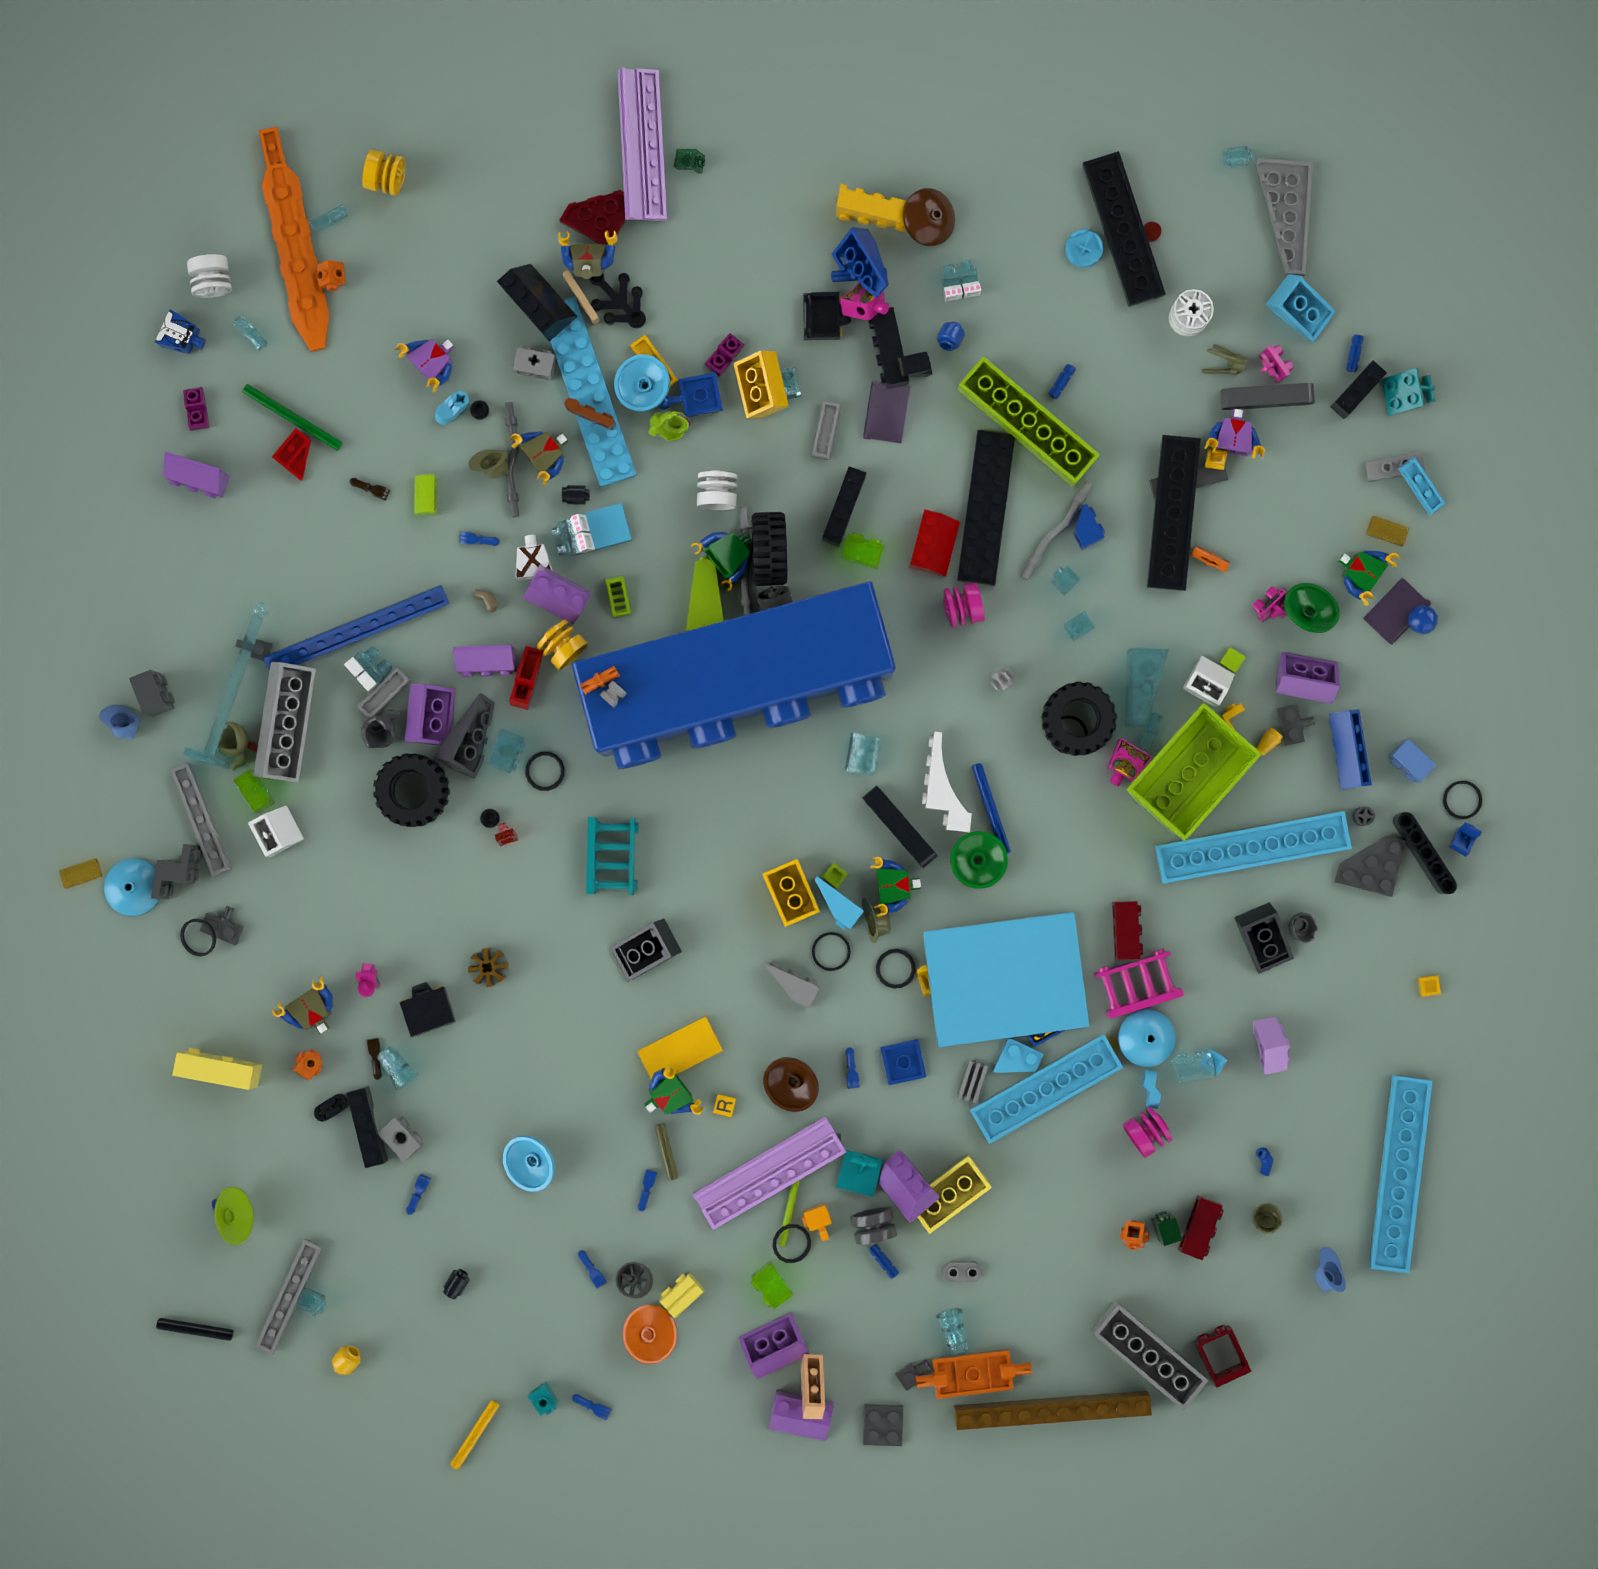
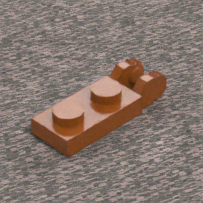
(589, 413)

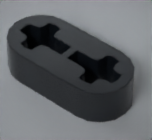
(329, 1103)

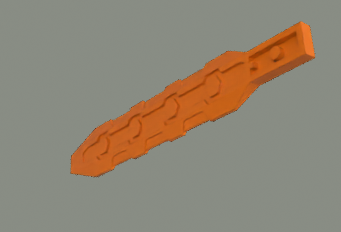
(294, 244)

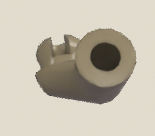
(488, 598)

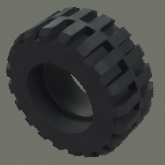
(769, 548)
(1105, 718)
(386, 784)

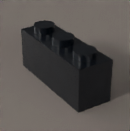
(1358, 389)

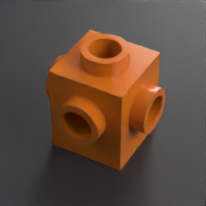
(331, 275)
(301, 1067)
(1134, 1228)

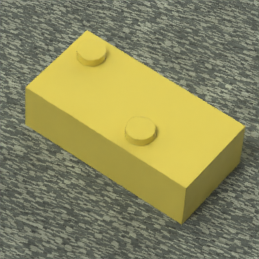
(217, 1069)
(957, 1190)

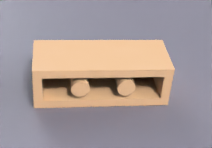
(812, 1386)

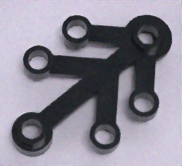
(620, 302)

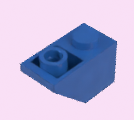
(1087, 530)

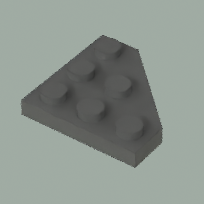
(1373, 867)

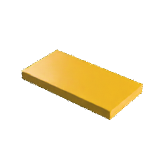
(681, 1048)

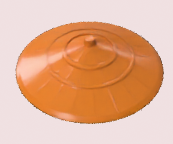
(649, 1334)

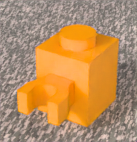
(817, 1218)

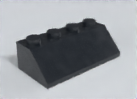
(537, 300)

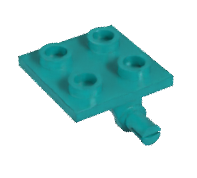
(1405, 391)
(859, 1173)

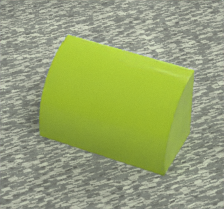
(425, 494)

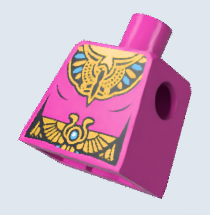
(862, 304)
(1126, 762)

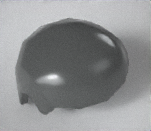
(1302, 927)

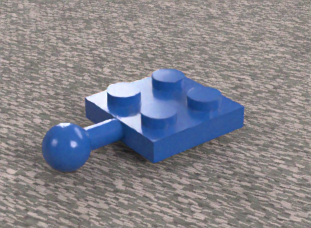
(698, 394)

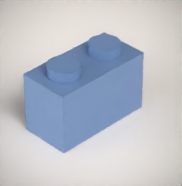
(1411, 761)

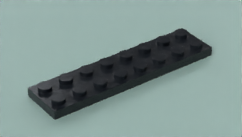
(1123, 229)
(986, 507)
(1173, 512)

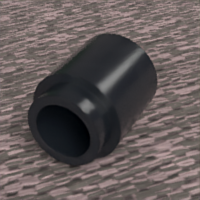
(575, 494)
(456, 1283)

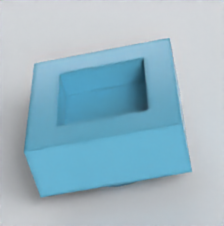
(1219, 1061)

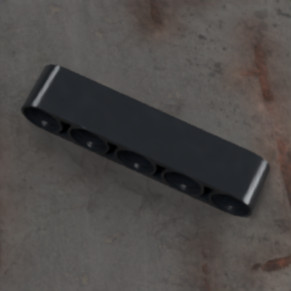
(899, 826)
(1433, 857)

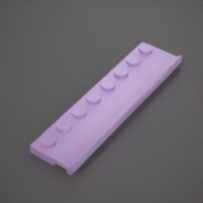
(642, 144)
(769, 1172)

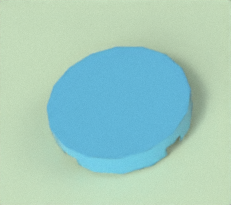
(1084, 248)

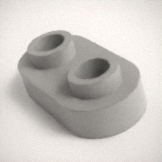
(962, 1269)

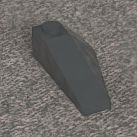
(465, 743)

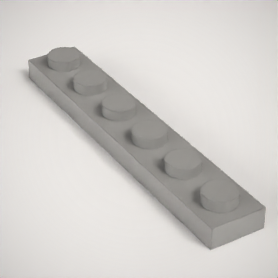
(200, 819)
(288, 1296)

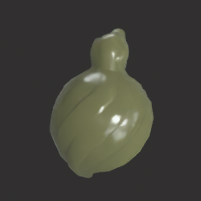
(234, 743)

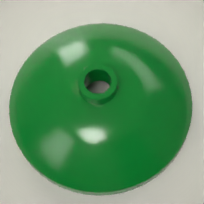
(1311, 608)
(992, 855)

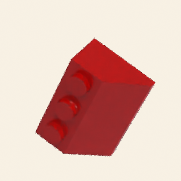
(934, 543)

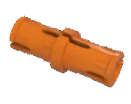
(1210, 558)
(599, 680)

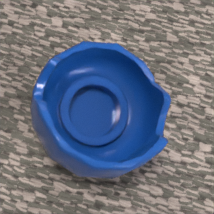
(1423, 619)

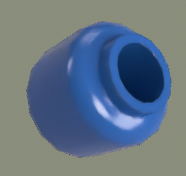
(950, 336)

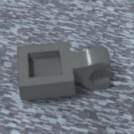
(259, 650)
(908, 1373)

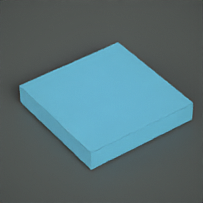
(608, 526)

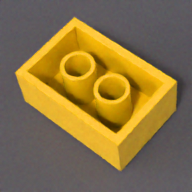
(761, 384)
(791, 892)

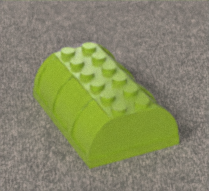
(1193, 772)

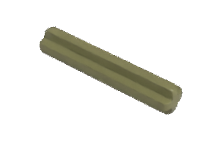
(666, 1152)

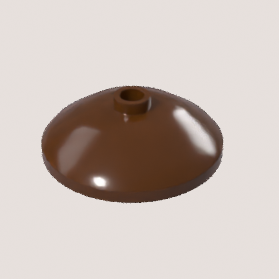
(920, 218)
(785, 1090)

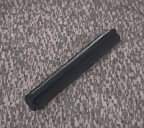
(195, 1329)

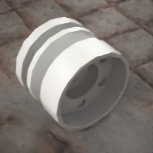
(209, 276)
(1181, 317)
(717, 485)

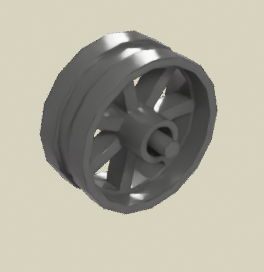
(773, 597)
(634, 1280)

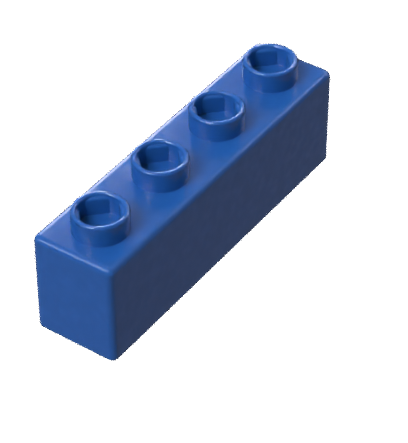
(739, 670)

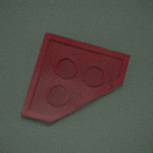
(596, 216)

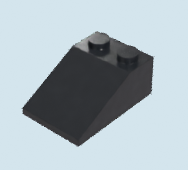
(1264, 937)
(646, 949)

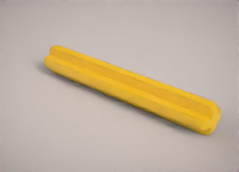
(474, 1435)

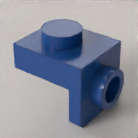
(1464, 838)

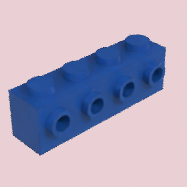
(1350, 749)

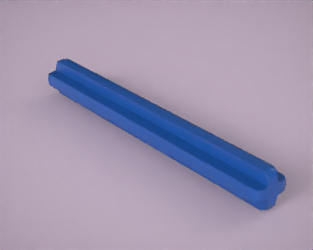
(990, 805)

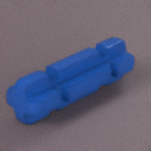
(1354, 354)
(1062, 381)
(883, 1261)

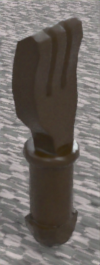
(376, 490)
(374, 1051)

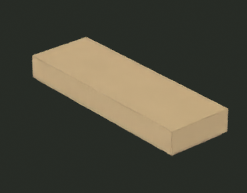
(581, 297)

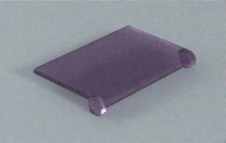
(886, 412)
(1391, 613)

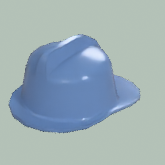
(120, 720)
(1329, 1272)

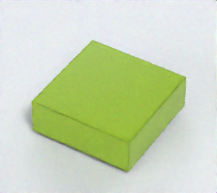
(1232, 660)
(834, 875)

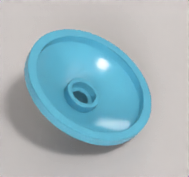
(634, 375)
(138, 899)
(1134, 1037)
(528, 1163)

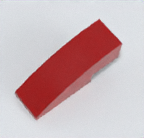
(526, 678)

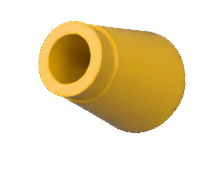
(1269, 741)

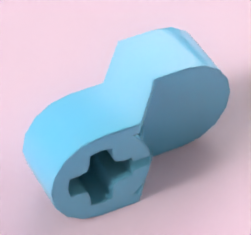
(451, 407)
(1153, 1095)

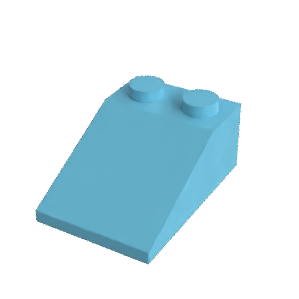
(1300, 307)
(841, 908)

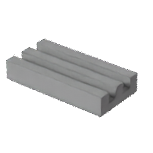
(967, 1097)

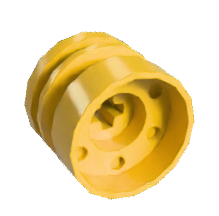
(383, 172)
(558, 640)

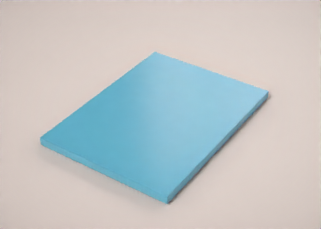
(1005, 979)

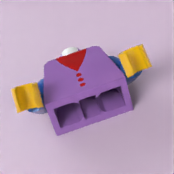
(429, 359)
(1235, 436)

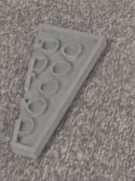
(1288, 200)

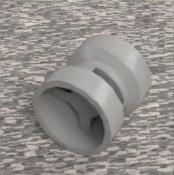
(613, 694)

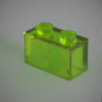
(862, 550)
(254, 791)
(771, 1285)

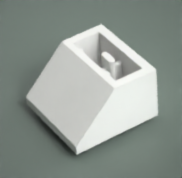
(1209, 682)
(276, 831)

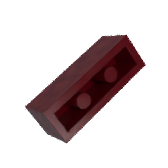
(1127, 930)
(1200, 1227)

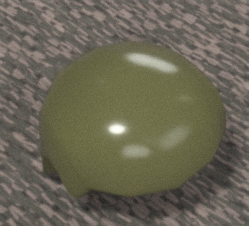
(1267, 1218)

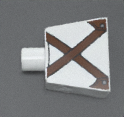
(530, 558)

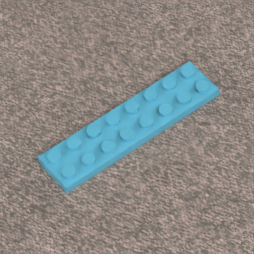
(1046, 1088)

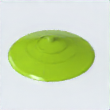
(234, 1215)

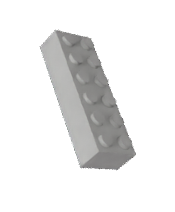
(284, 722)
(1149, 1355)

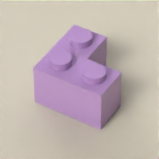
(1272, 1045)

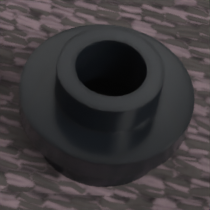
(477, 404)
(494, 813)

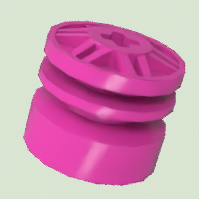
(963, 605)
(1147, 1132)

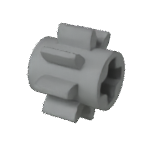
(1002, 679)

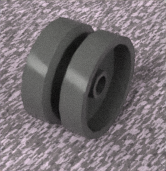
(873, 1225)

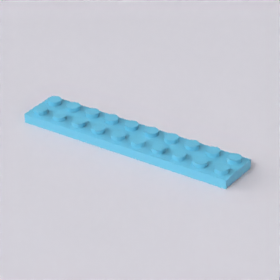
(587, 385)
(1253, 847)
(1400, 1174)

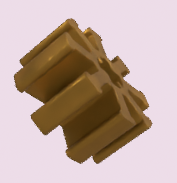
(487, 960)

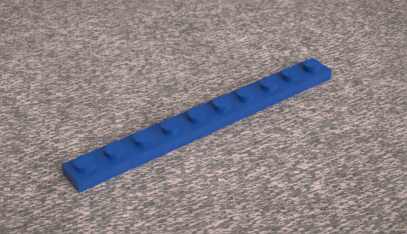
(360, 628)

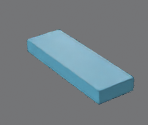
(1421, 485)

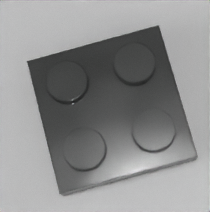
(883, 1425)

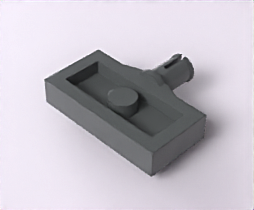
(1292, 724)
(223, 926)

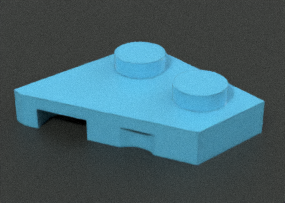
(1017, 1058)

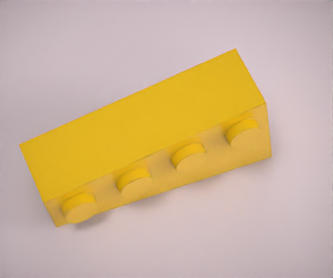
(870, 208)

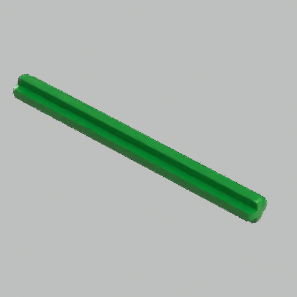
(292, 417)

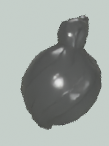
(380, 731)

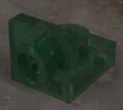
(689, 160)

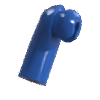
(1266, 1160)

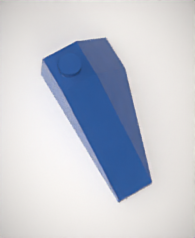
(862, 260)

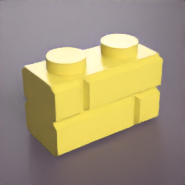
(681, 1295)

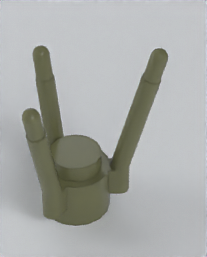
(1235, 361)

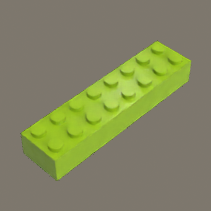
(1028, 421)

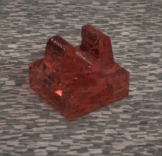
(506, 835)

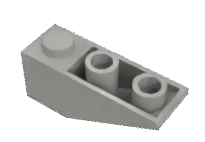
(797, 989)

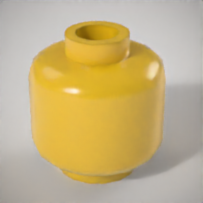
(346, 1360)

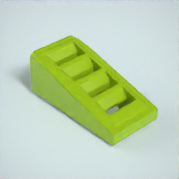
(612, 580)

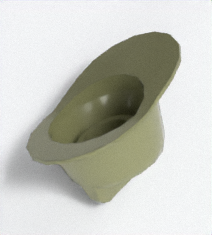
(490, 462)
(875, 925)

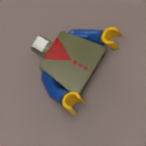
(588, 259)
(542, 452)
(309, 1008)

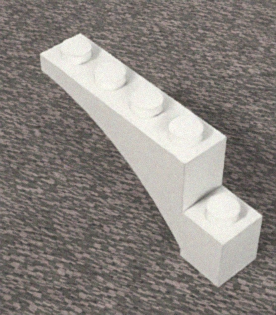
(939, 792)

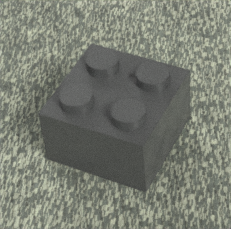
(152, 693)

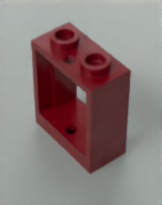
(1230, 1373)

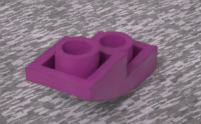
(724, 355)
(196, 408)

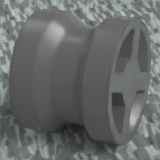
(1368, 816)

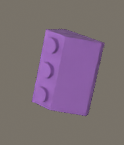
(194, 475)
(557, 594)
(485, 660)
(1307, 677)
(429, 714)
(906, 1186)
(773, 1346)
(788, 1417)

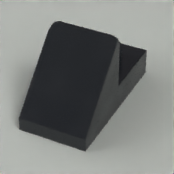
(915, 365)

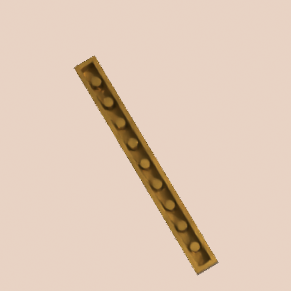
(1052, 1410)

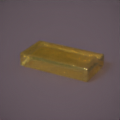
(1387, 531)
(80, 873)

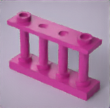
(1134, 1003)

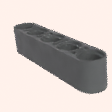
(1267, 396)

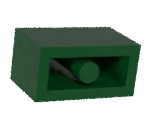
(1166, 1228)

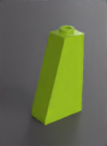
(705, 598)

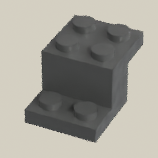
(179, 872)

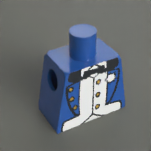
(179, 334)

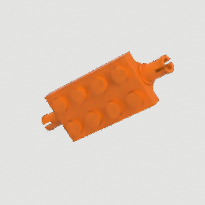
(973, 1374)

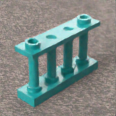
(594, 865)

